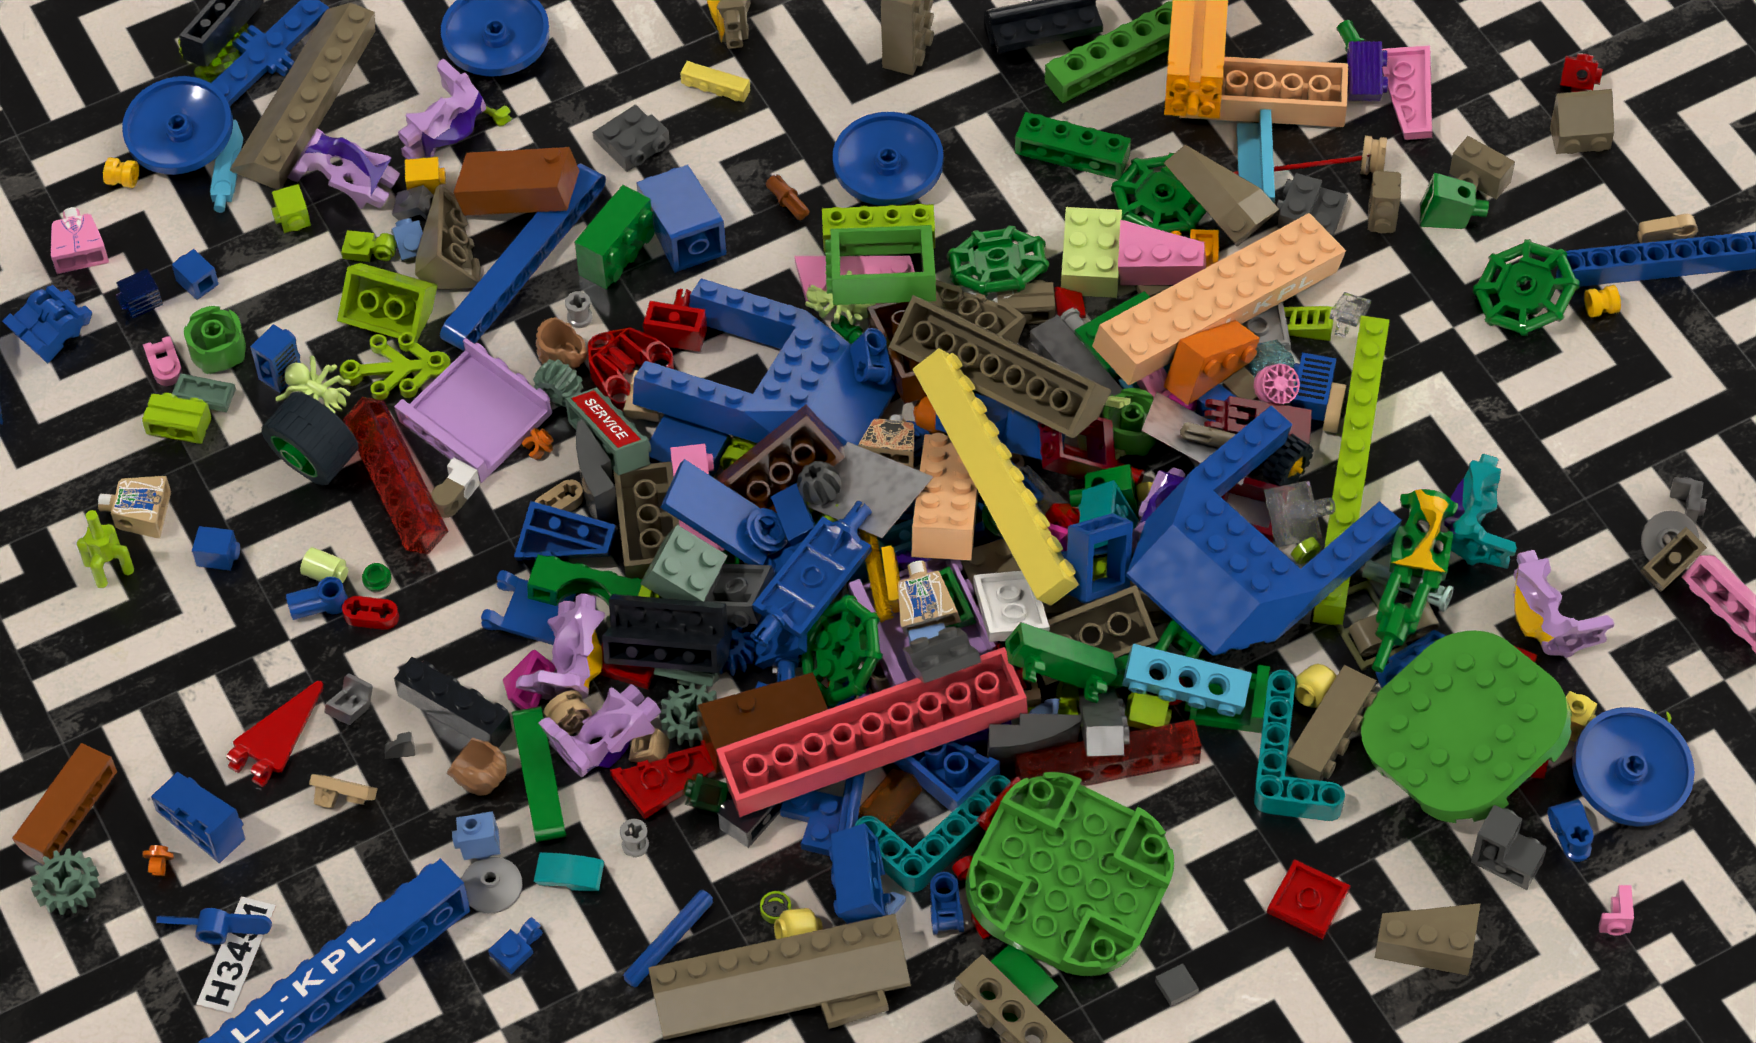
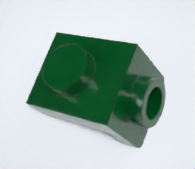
(705, 793)

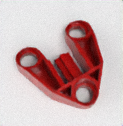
(621, 353)

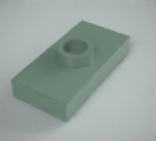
(214, 392)
(687, 677)

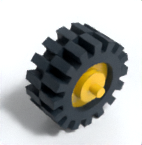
(1288, 462)

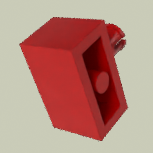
(676, 323)

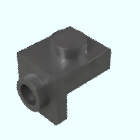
(412, 203)
(1689, 490)
(351, 700)

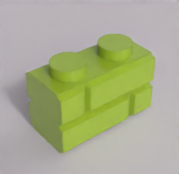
(177, 417)

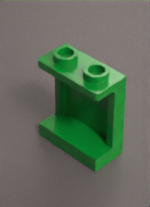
(1250, 717)

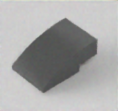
(596, 476)
(1031, 734)

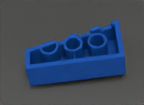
(950, 772)

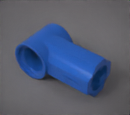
(317, 599)

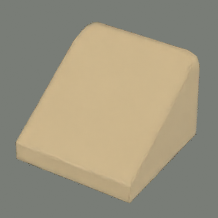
(649, 747)

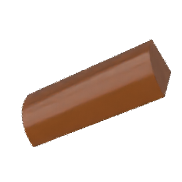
(65, 803)

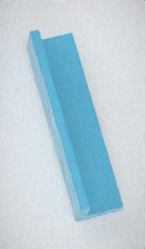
(1256, 153)

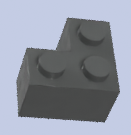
(1505, 851)

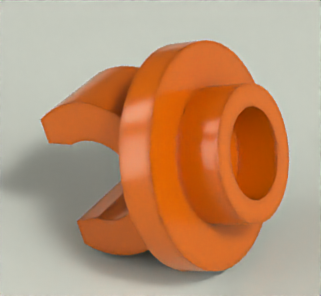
(542, 442)
(157, 856)

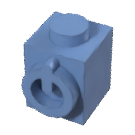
(477, 836)

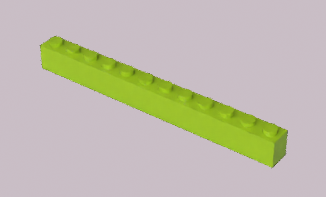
(1354, 449)

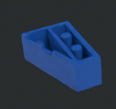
(563, 535)
(200, 816)
(857, 875)

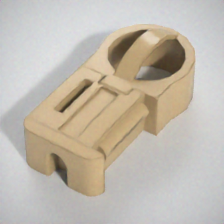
(1667, 228)

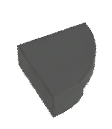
(401, 747)

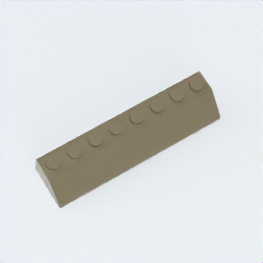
(305, 95)
(1002, 368)
(779, 976)

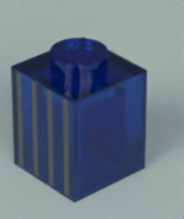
(138, 293)

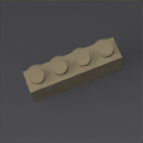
(1332, 725)

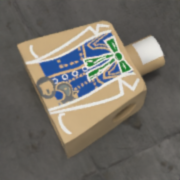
(138, 505)
(925, 599)

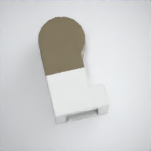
(456, 488)

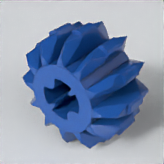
(741, 652)

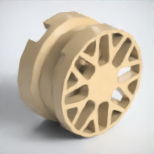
(1377, 152)
(568, 711)

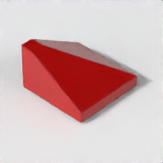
(1068, 299)

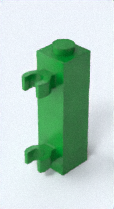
(1061, 659)

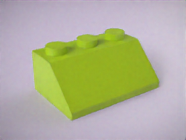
(385, 301)

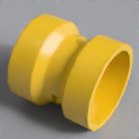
(121, 172)
(1602, 301)

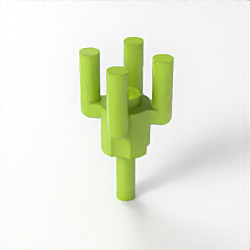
(101, 546)

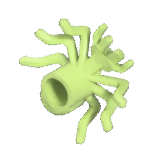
(819, 299)
(309, 383)

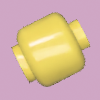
(1313, 684)
(796, 922)

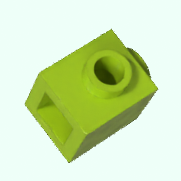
(290, 209)
(1147, 711)

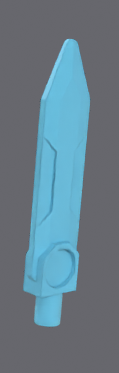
(223, 179)

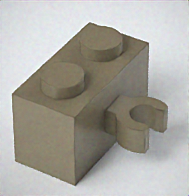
(1482, 166)

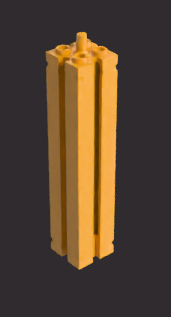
(1196, 58)

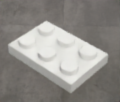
(1007, 601)

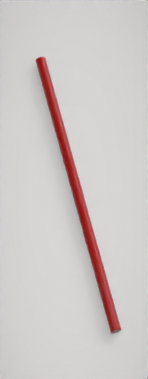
(1316, 163)

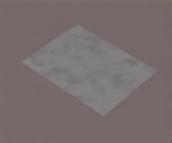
(1165, 422)
(879, 483)

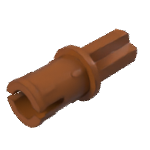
(787, 196)

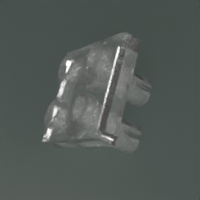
(1296, 513)

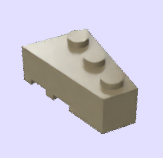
(1430, 937)

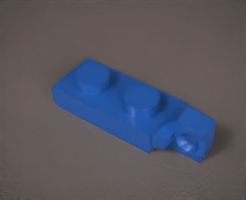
(1405, 656)

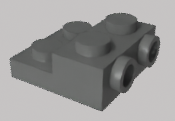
(632, 137)
(1307, 196)
(739, 588)
(940, 654)

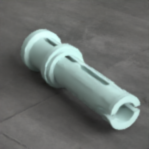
(1381, 574)

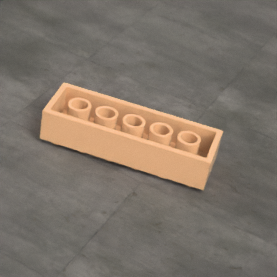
(1292, 90)
(946, 506)

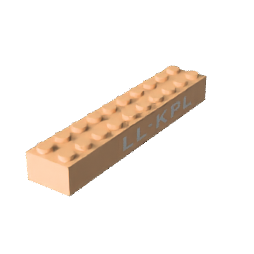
(1226, 291)

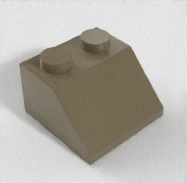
(1583, 121)

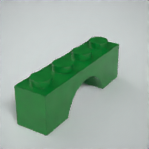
(556, 579)

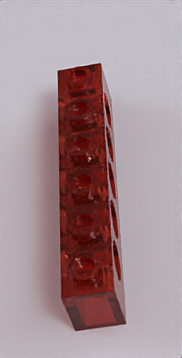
(396, 476)
(1146, 753)

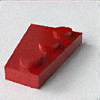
(662, 781)

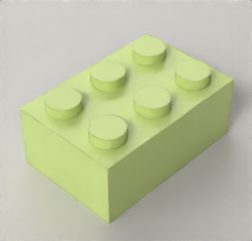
(1091, 251)

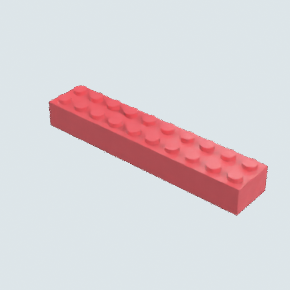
(870, 733)

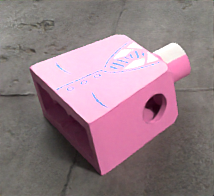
(76, 242)

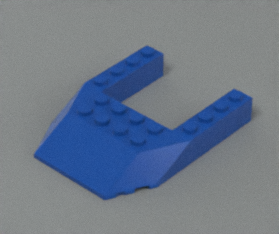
(808, 370)
(1225, 575)

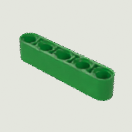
(538, 775)

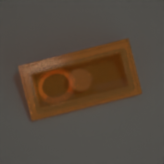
(891, 797)

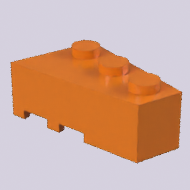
(1209, 359)

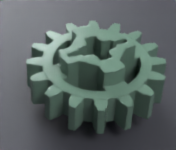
(684, 708)
(74, 888)

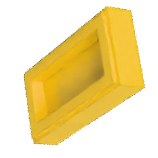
(892, 576)

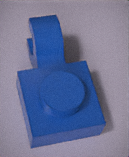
(514, 948)

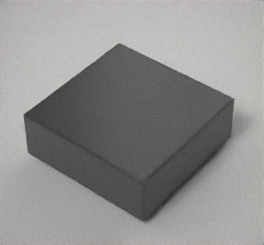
(1176, 984)

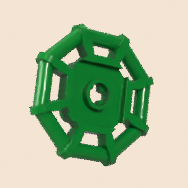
(1150, 202)
(987, 269)
(1531, 300)
(860, 646)

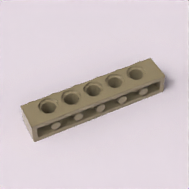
(985, 976)

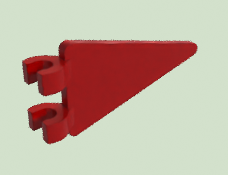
(274, 736)

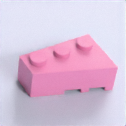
(1157, 256)

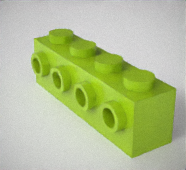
(877, 217)

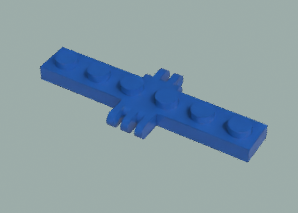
(268, 50)

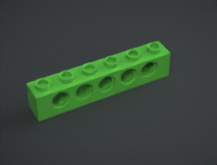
(1110, 54)

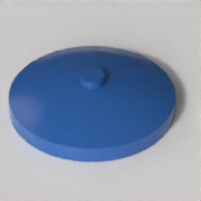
(494, 35)
(177, 125)
(888, 158)
(1633, 766)

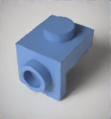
(407, 237)

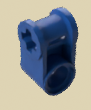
(869, 356)
(1572, 829)
(945, 908)

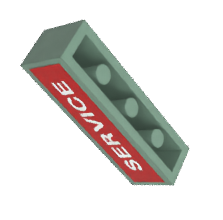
(615, 434)

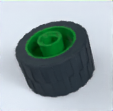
(310, 438)

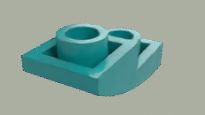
(569, 870)

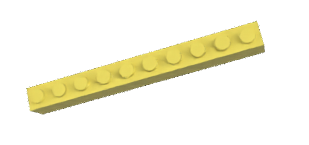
(996, 477)

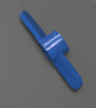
(215, 924)

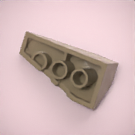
(1228, 198)

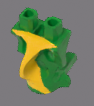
(1420, 559)

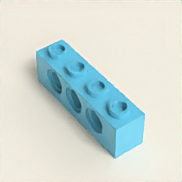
(1202, 673)

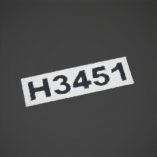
(233, 961)

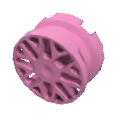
(1276, 384)

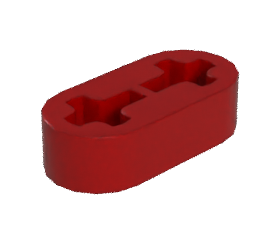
(370, 612)

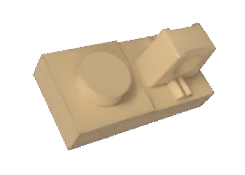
(328, 789)

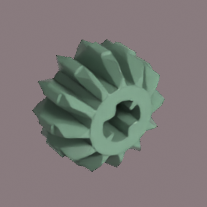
(557, 381)

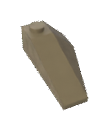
(445, 248)
(994, 316)

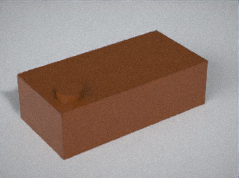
(516, 181)

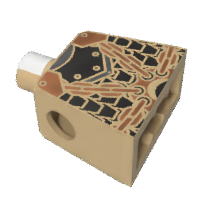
(891, 439)

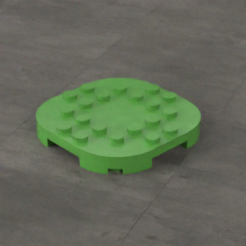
(1466, 725)
(1069, 875)

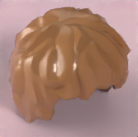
(560, 342)
(479, 767)

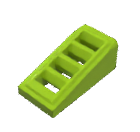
(1313, 330)

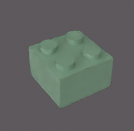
(683, 567)

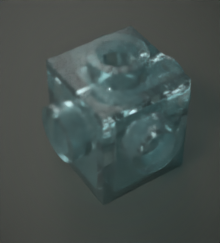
(1270, 354)

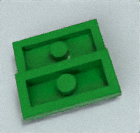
(1024, 975)

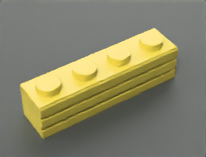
(715, 81)

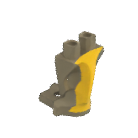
(730, 20)

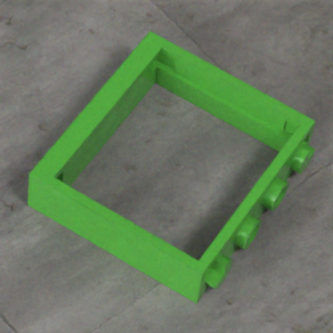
(886, 286)

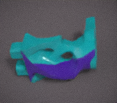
(1476, 498)

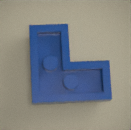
(821, 814)

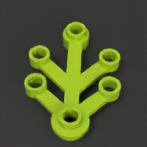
(398, 367)

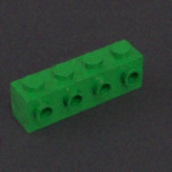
(1072, 145)

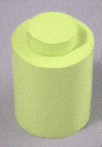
(319, 565)

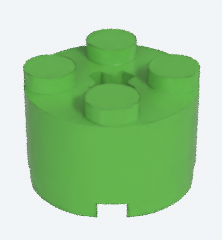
(215, 339)
(1129, 422)

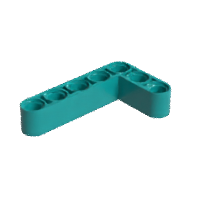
(1275, 754)
(938, 839)

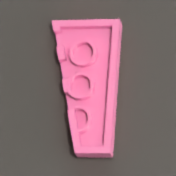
(1410, 89)
(813, 268)

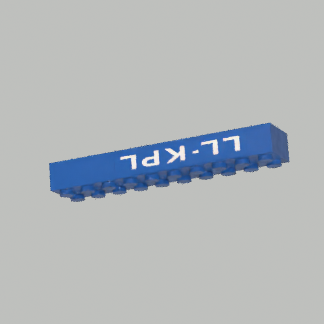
(352, 962)

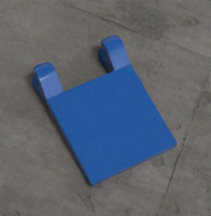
(523, 615)

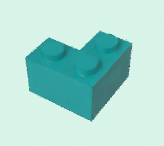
(1103, 501)

